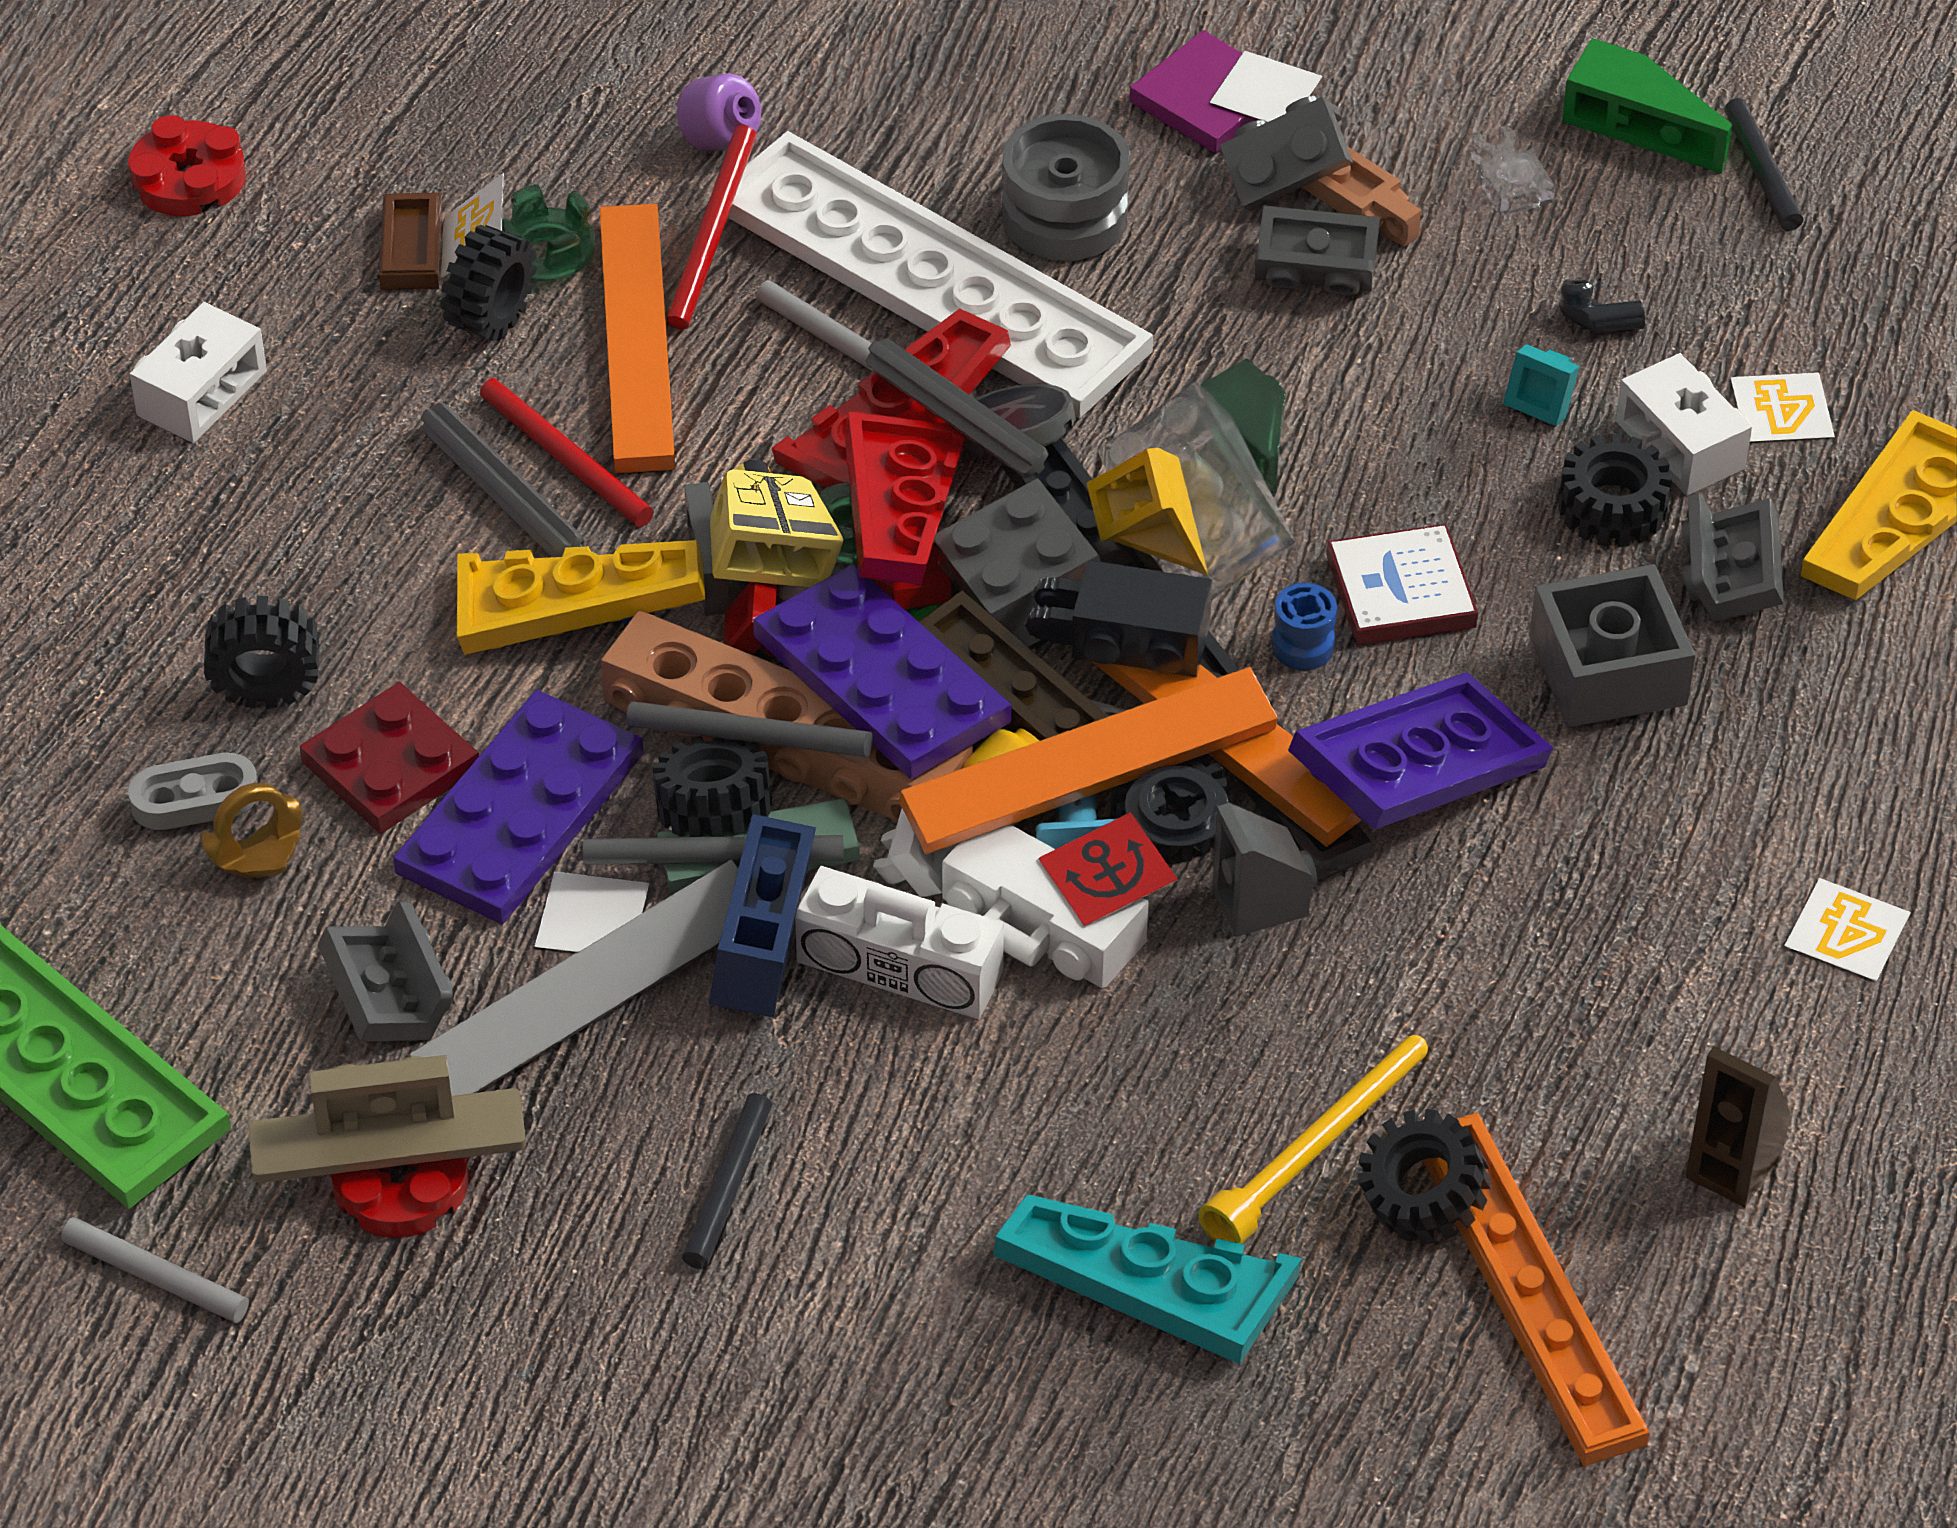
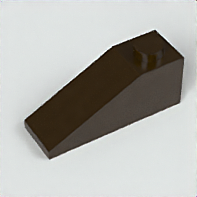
(1736, 1127)

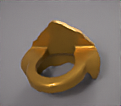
(268, 848)

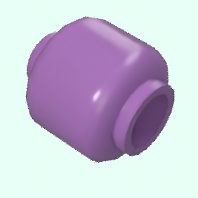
(714, 107)

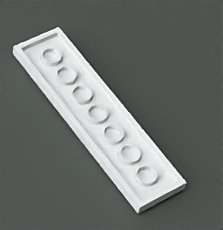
(933, 268)

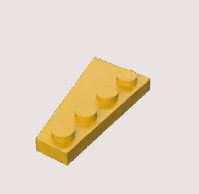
(1892, 511)
(549, 596)

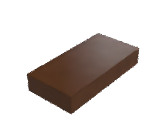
(411, 241)

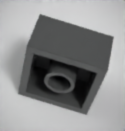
(1006, 551)
(1611, 645)

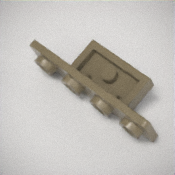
(385, 1119)

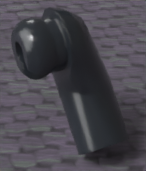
(1599, 317)

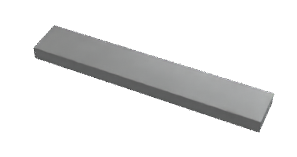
(586, 985)

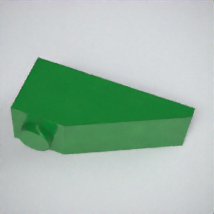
(1643, 105)

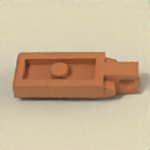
(1370, 191)

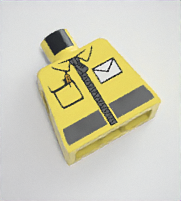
(771, 529)

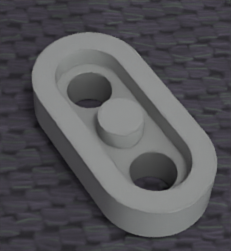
(187, 789)

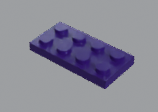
(882, 671)
(1420, 750)
(518, 806)

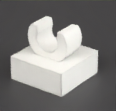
(909, 861)

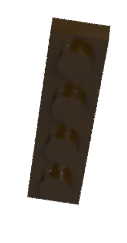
(1038, 694)

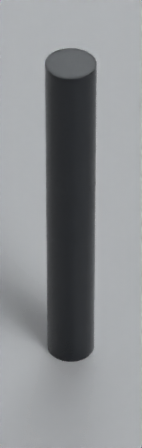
(1763, 164)
(727, 1181)

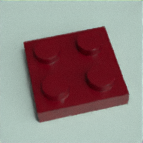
(388, 757)

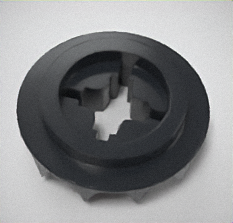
(1186, 790)

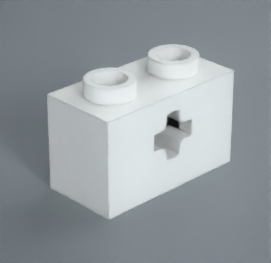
(198, 372)
(1686, 421)

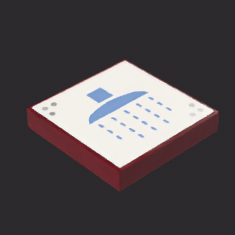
(1401, 584)

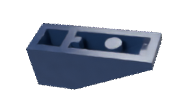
(761, 916)

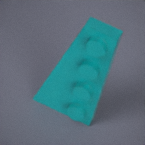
(1176, 1285)

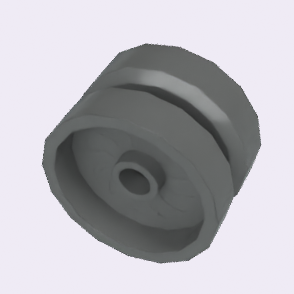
(1065, 187)

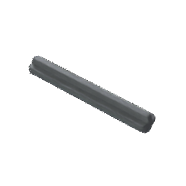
(956, 408)
(499, 480)

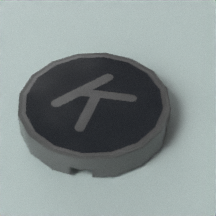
(1031, 408)

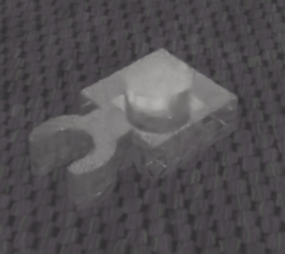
(1509, 177)

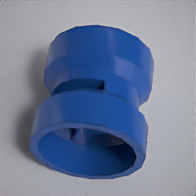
(1304, 626)

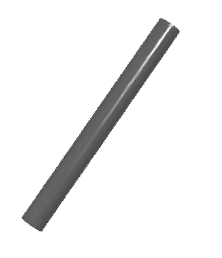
(750, 729)
(690, 850)

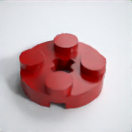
(172, 143)
(402, 1207)

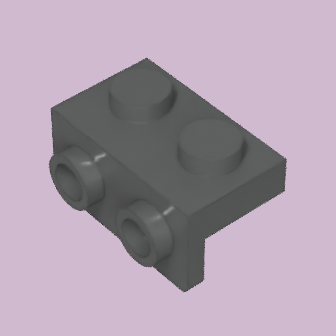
(1286, 152)
(1317, 250)
(1733, 557)
(388, 977)

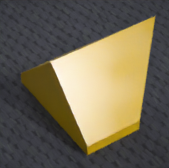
(1148, 508)

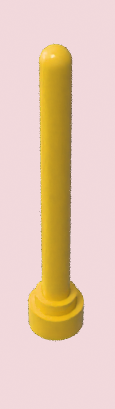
(1235, 1212)

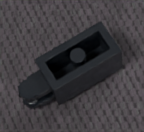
(1126, 617)

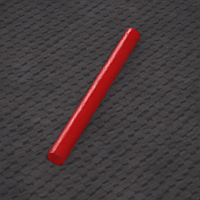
(711, 227)
(566, 452)

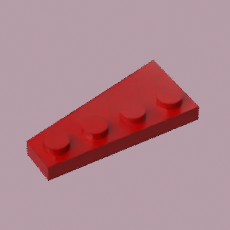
(957, 348)
(898, 491)

